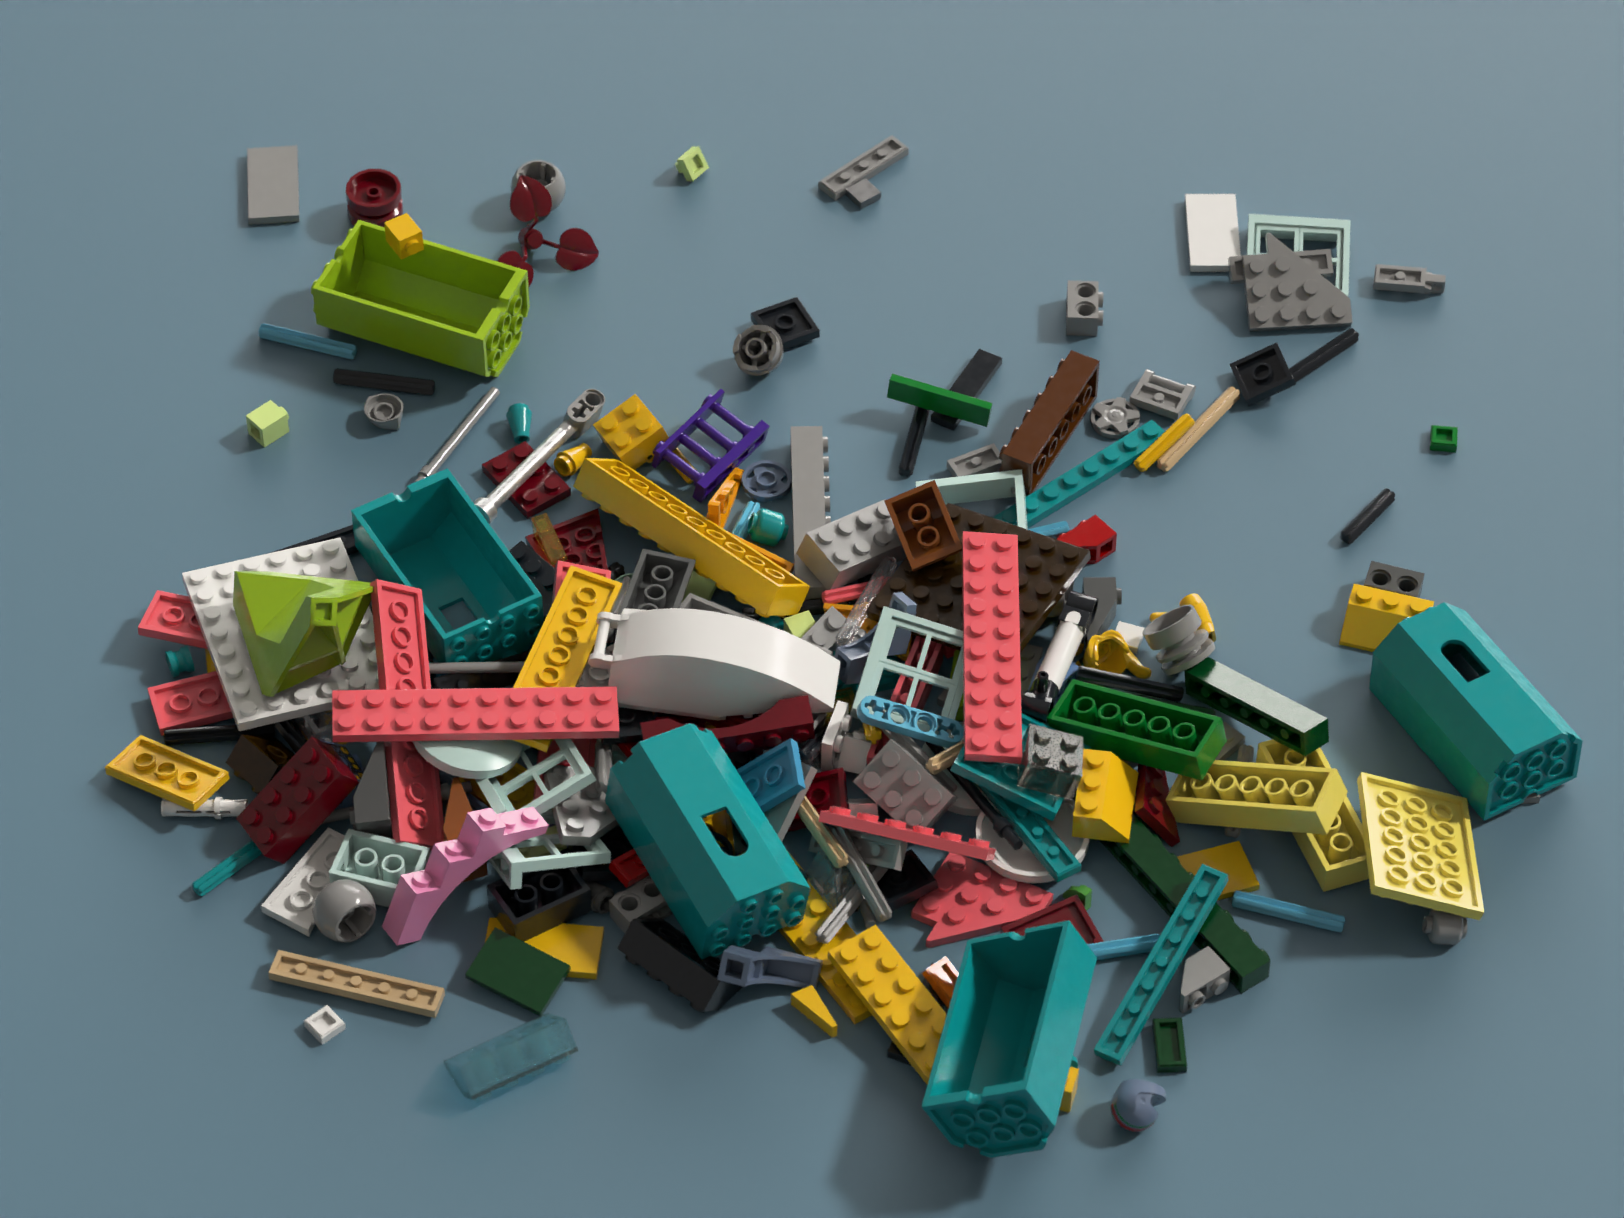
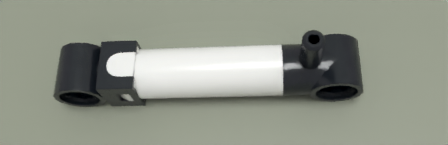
(1071, 631)

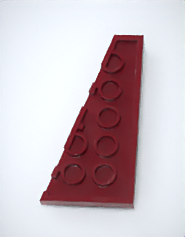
(580, 539)

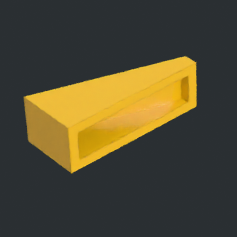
(812, 1006)

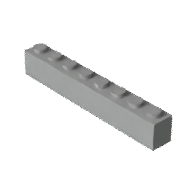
(808, 494)

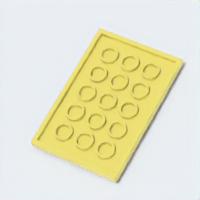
(1419, 846)

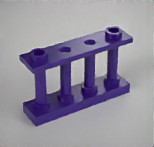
(719, 467)

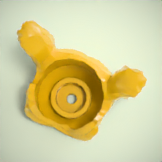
(1112, 654)

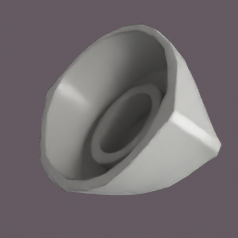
(384, 411)

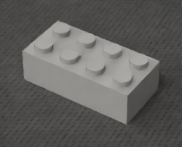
(851, 546)

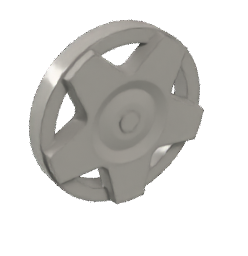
(1115, 416)

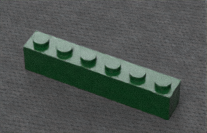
(1257, 706)

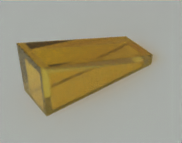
(547, 538)

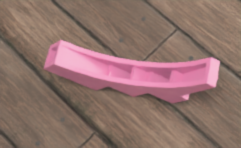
(450, 862)

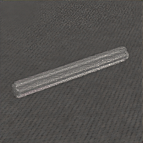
(858, 612)

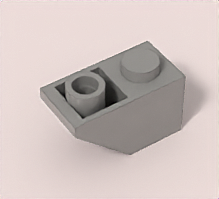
(1202, 978)

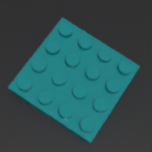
(1002, 780)

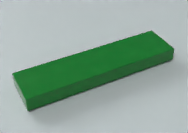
(939, 400)

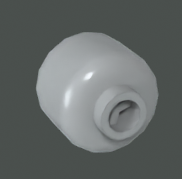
(1444, 927)

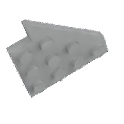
(1289, 293)
(582, 816)

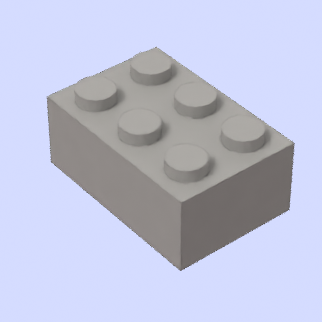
(904, 787)

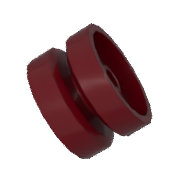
(374, 197)

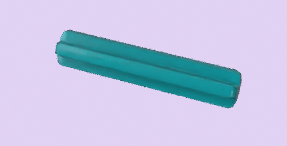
(226, 868)

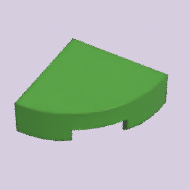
(1083, 892)

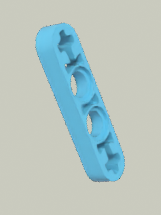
(909, 726)

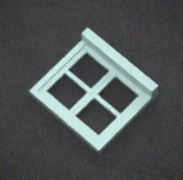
(1304, 229)
(877, 661)
(497, 794)
(512, 863)

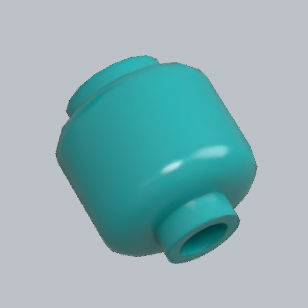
(767, 527)

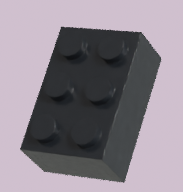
(541, 903)

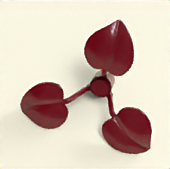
(532, 201)

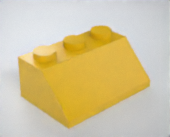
(1374, 614)
(1104, 798)

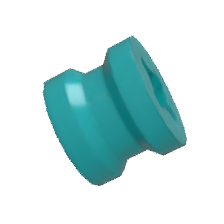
(179, 661)

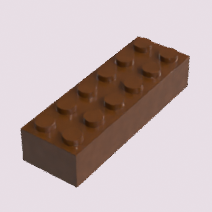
(1052, 419)

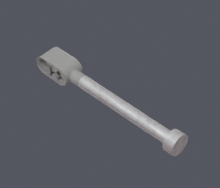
(577, 421)

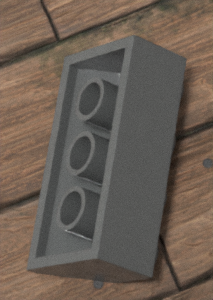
(657, 582)

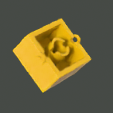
(631, 432)

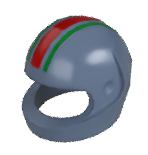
(1133, 1104)

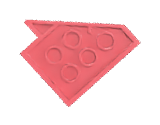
(974, 901)

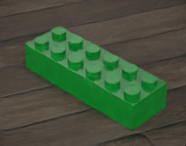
(1140, 728)

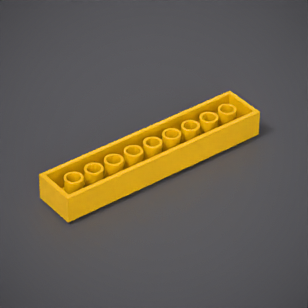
(692, 536)

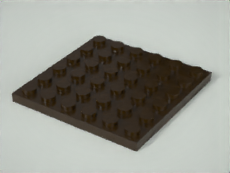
(1044, 573)

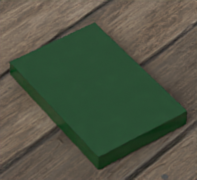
(518, 971)

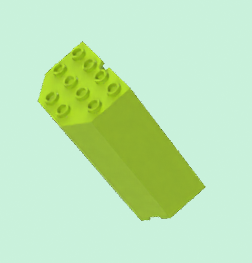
(427, 304)

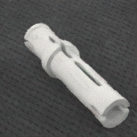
(213, 808)

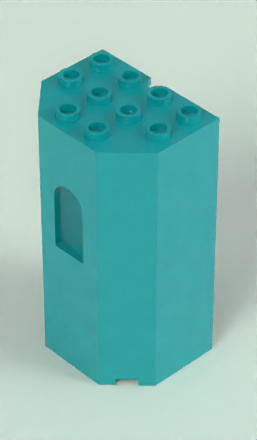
(445, 546)
(1485, 735)
(713, 895)
(1010, 1039)

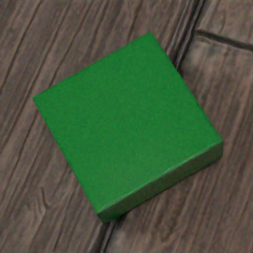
(1443, 438)

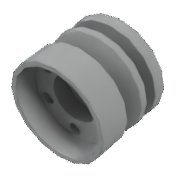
(1178, 639)

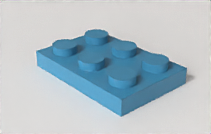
(774, 775)

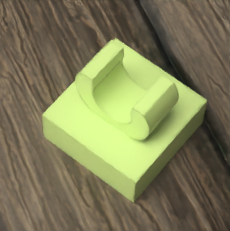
(692, 164)

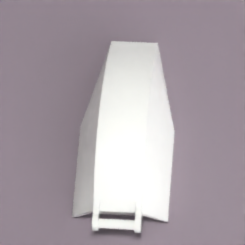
(710, 664)

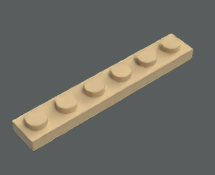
(356, 983)

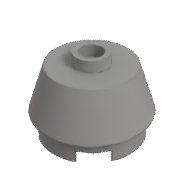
(758, 350)

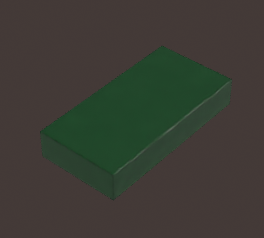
(1169, 1045)

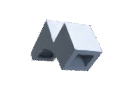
(854, 655)
(768, 966)

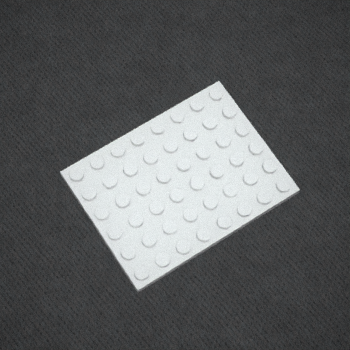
(212, 601)

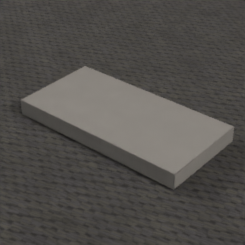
(273, 185)

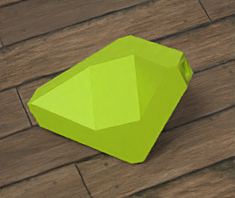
(297, 623)

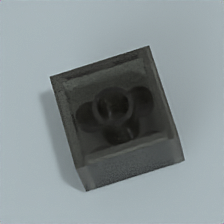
(1051, 761)

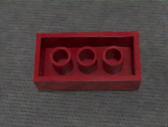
(297, 800)

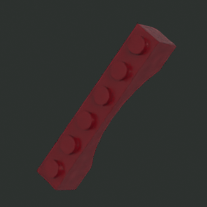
(785, 720)

